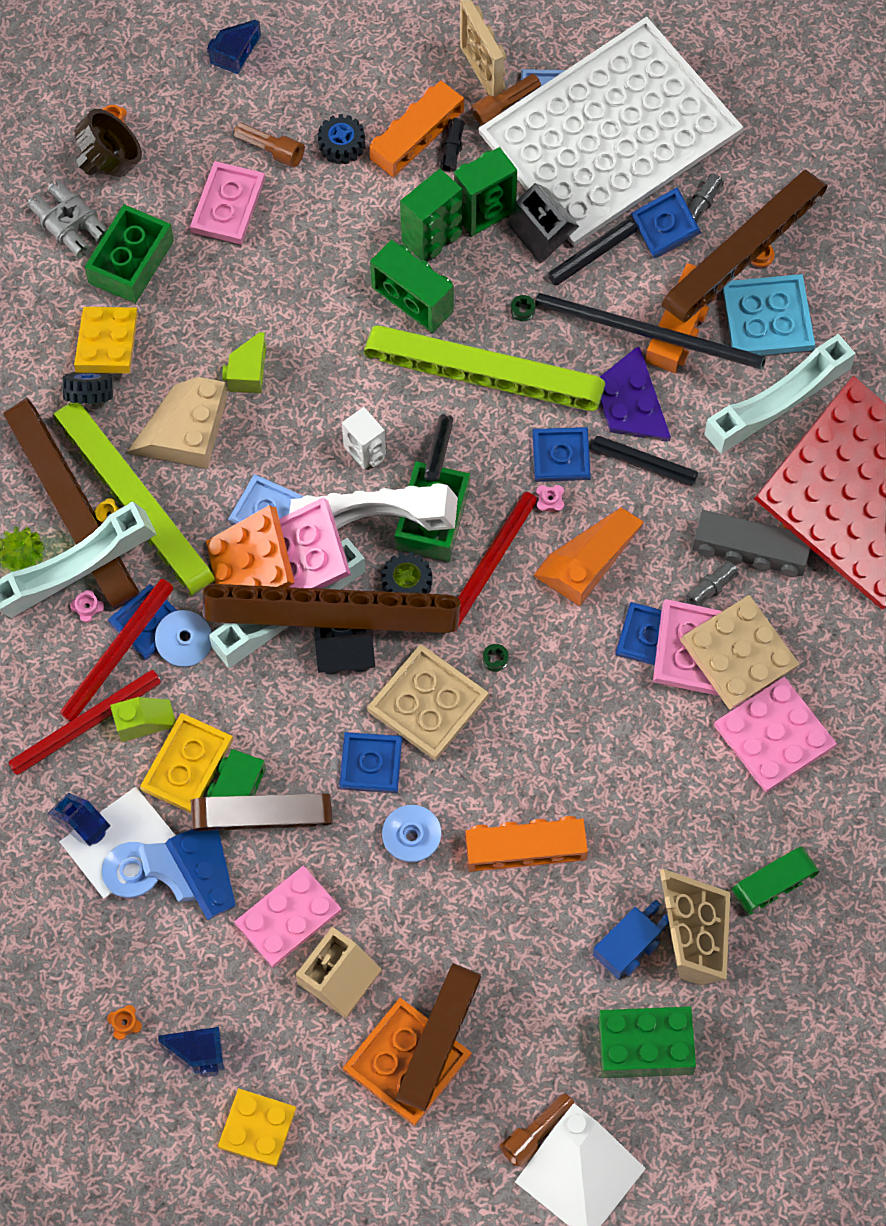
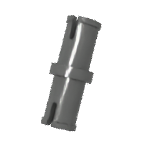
(704, 197)
(712, 584)

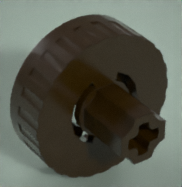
(106, 144)

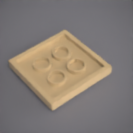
(481, 49)
(739, 652)
(428, 702)

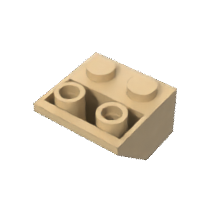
(338, 972)

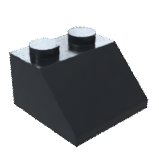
(343, 650)

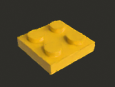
(257, 1127)

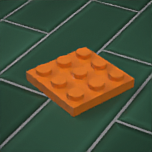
(251, 552)
(387, 1054)

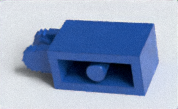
(631, 940)

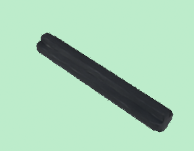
(592, 251)
(438, 448)
(644, 460)

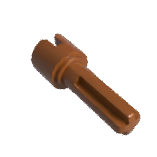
(491, 106)
(283, 148)
(523, 1143)

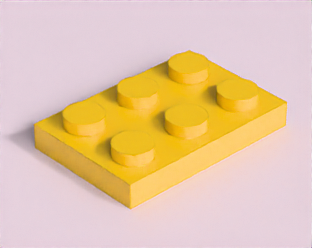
(106, 340)
(186, 762)

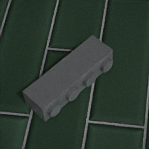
(750, 543)

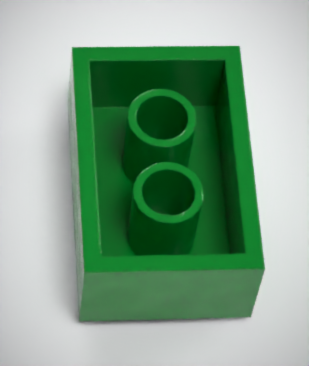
(487, 190)
(431, 215)
(129, 253)
(412, 285)
(435, 543)
(646, 1042)

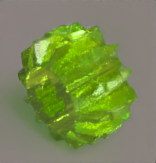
(15, 541)

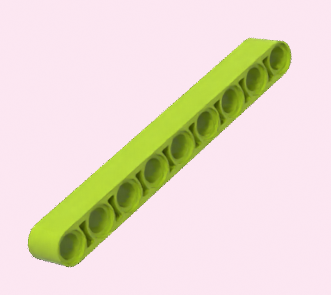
(485, 368)
(128, 488)

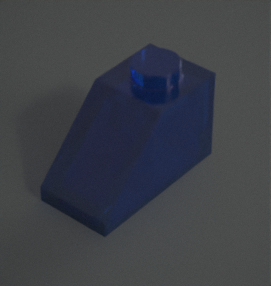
(234, 45)
(80, 819)
(196, 1049)

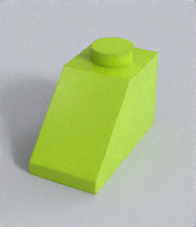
(246, 366)
(142, 717)

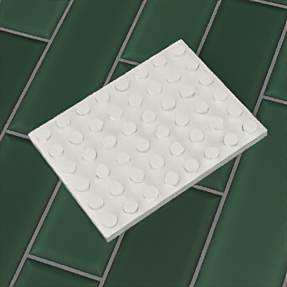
(613, 128)

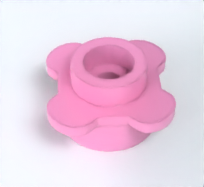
(550, 505)
(81, 600)

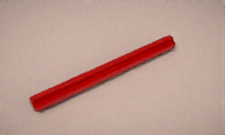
(495, 553)
(117, 650)
(82, 723)

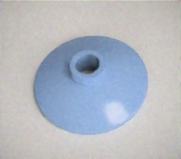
(173, 648)
(406, 820)
(135, 885)

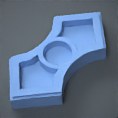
(160, 864)

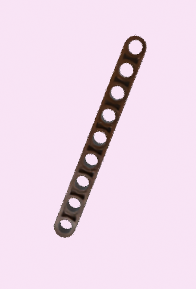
(743, 246)
(67, 496)
(331, 608)

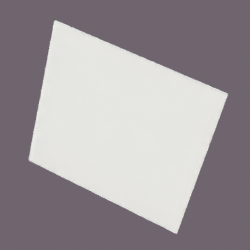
(130, 821)

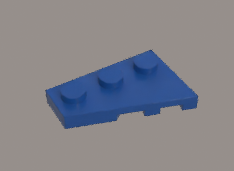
(204, 869)

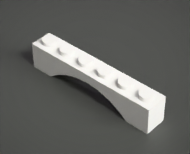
(429, 506)

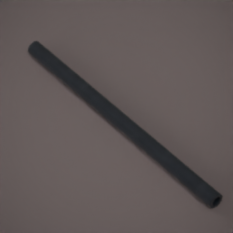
(651, 331)

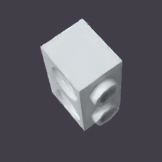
(364, 439)

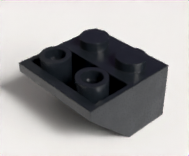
(541, 222)

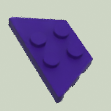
(631, 400)

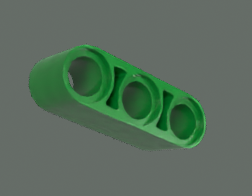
(772, 880)

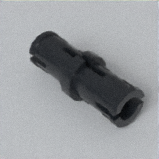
(452, 144)

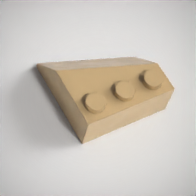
(184, 424)
(698, 927)

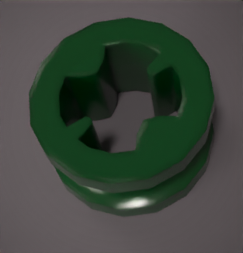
(515, 311)
(497, 665)

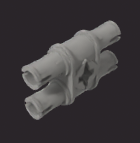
(67, 218)

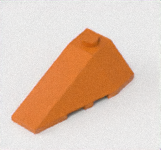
(587, 557)

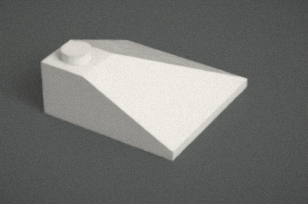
(580, 1171)

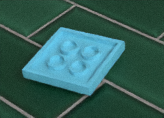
(769, 315)

